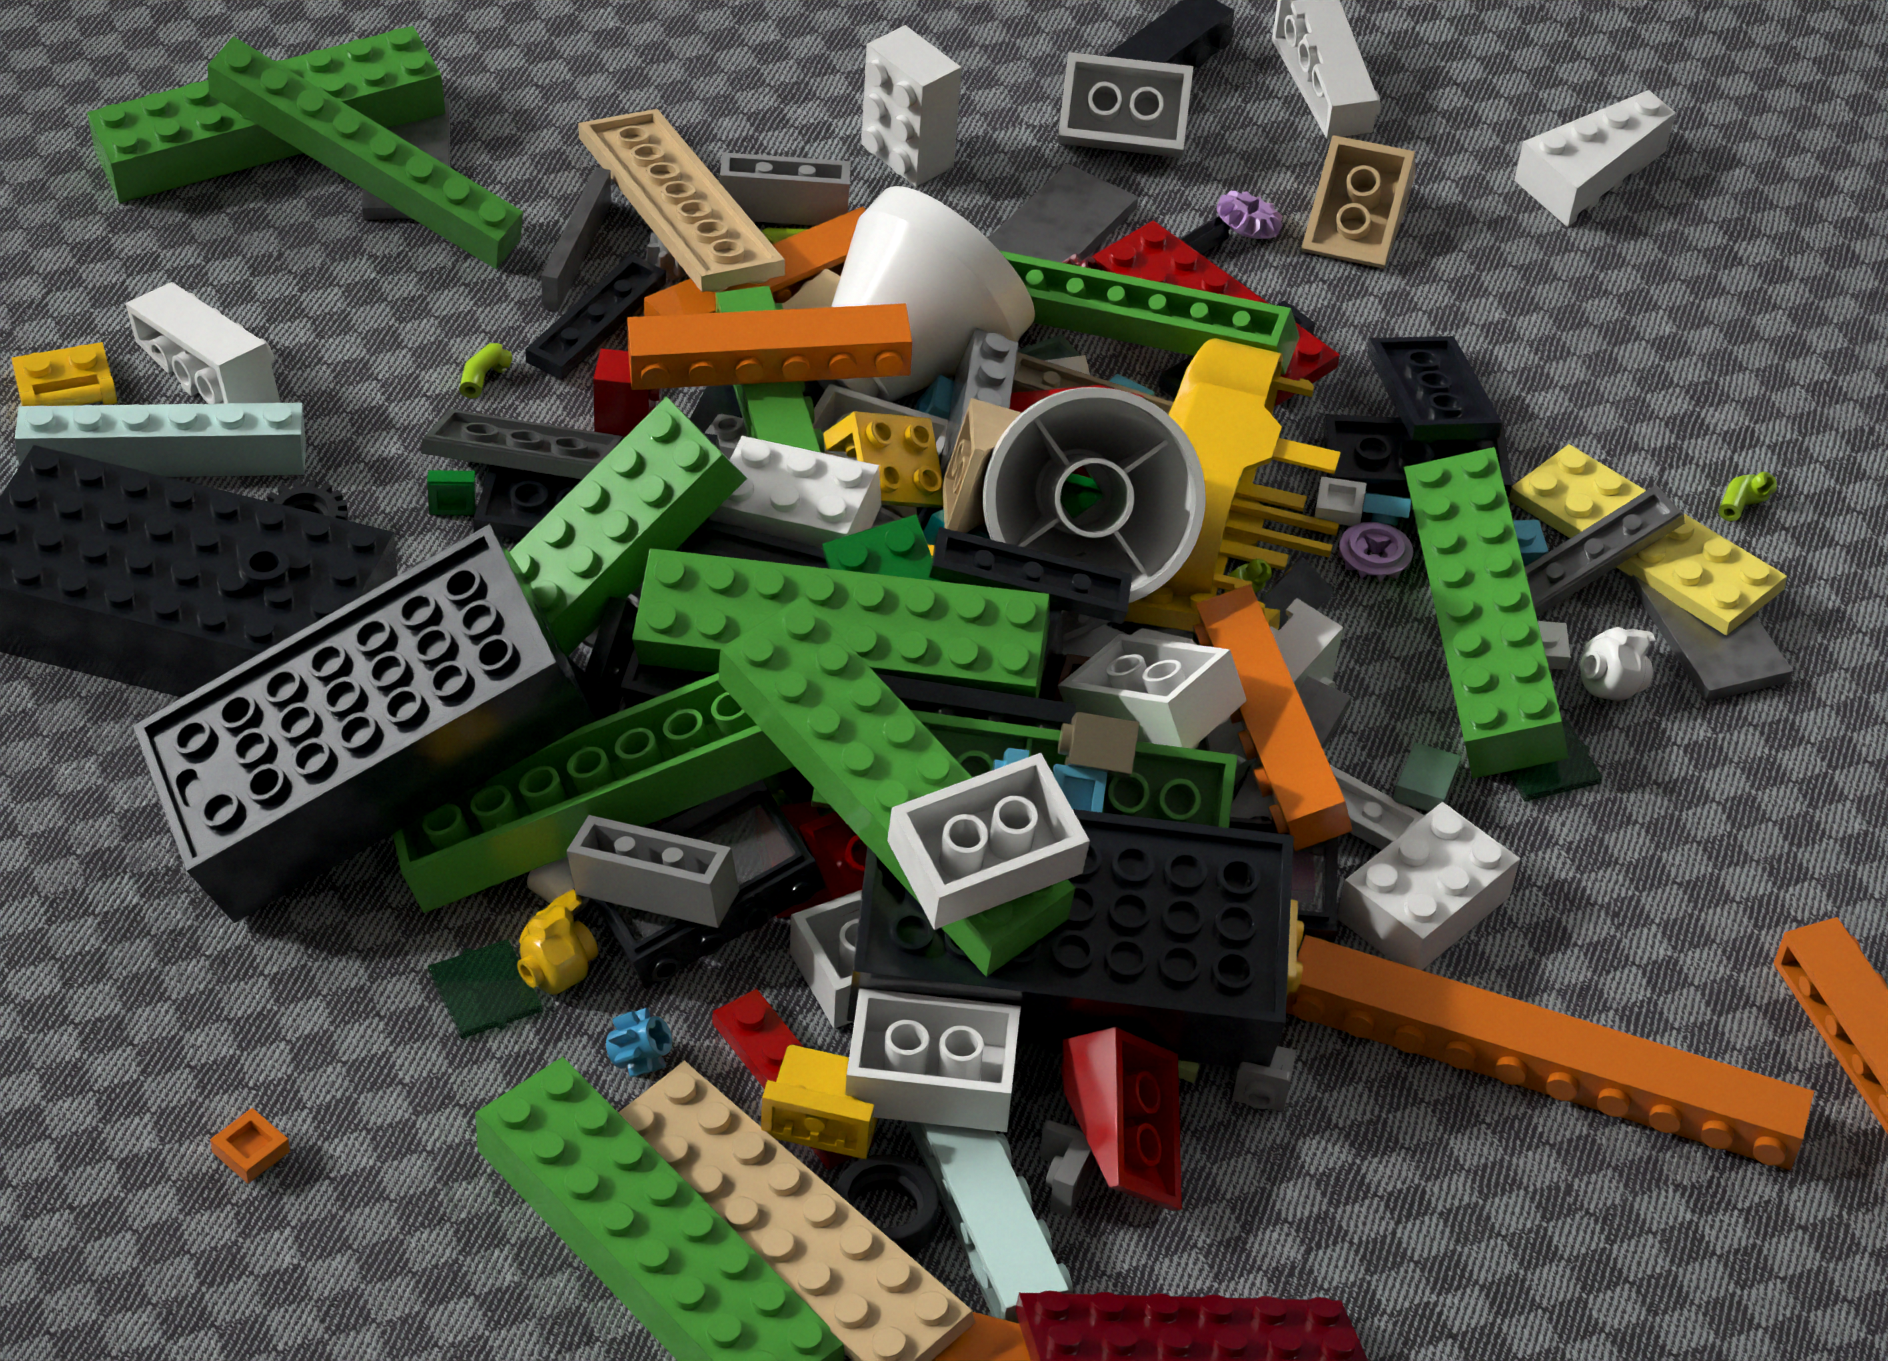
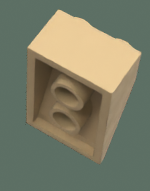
(1360, 201)
(968, 464)

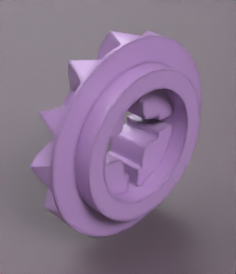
(1249, 215)
(1376, 538)

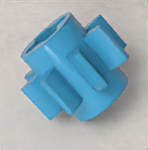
(639, 1042)

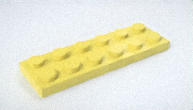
(1686, 566)

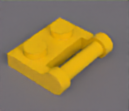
(65, 377)

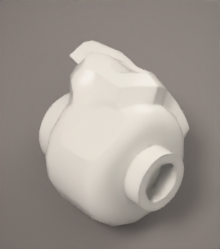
(1617, 664)

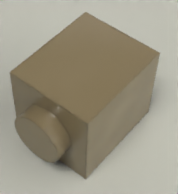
(1099, 743)

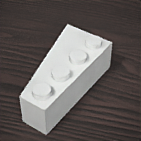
(1326, 65)
(1593, 154)
(203, 347)
(1309, 648)

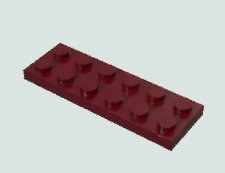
(1184, 1328)

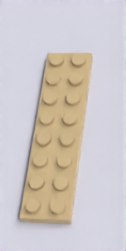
(682, 201)
(801, 1227)

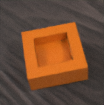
(250, 1145)

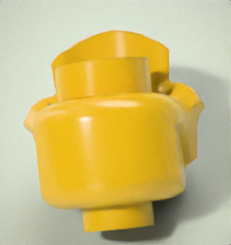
(555, 947)

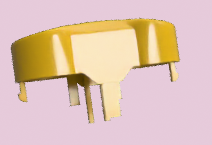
(1228, 417)

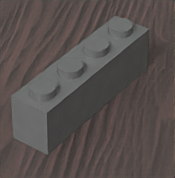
(982, 374)

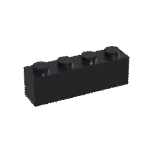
(1182, 35)

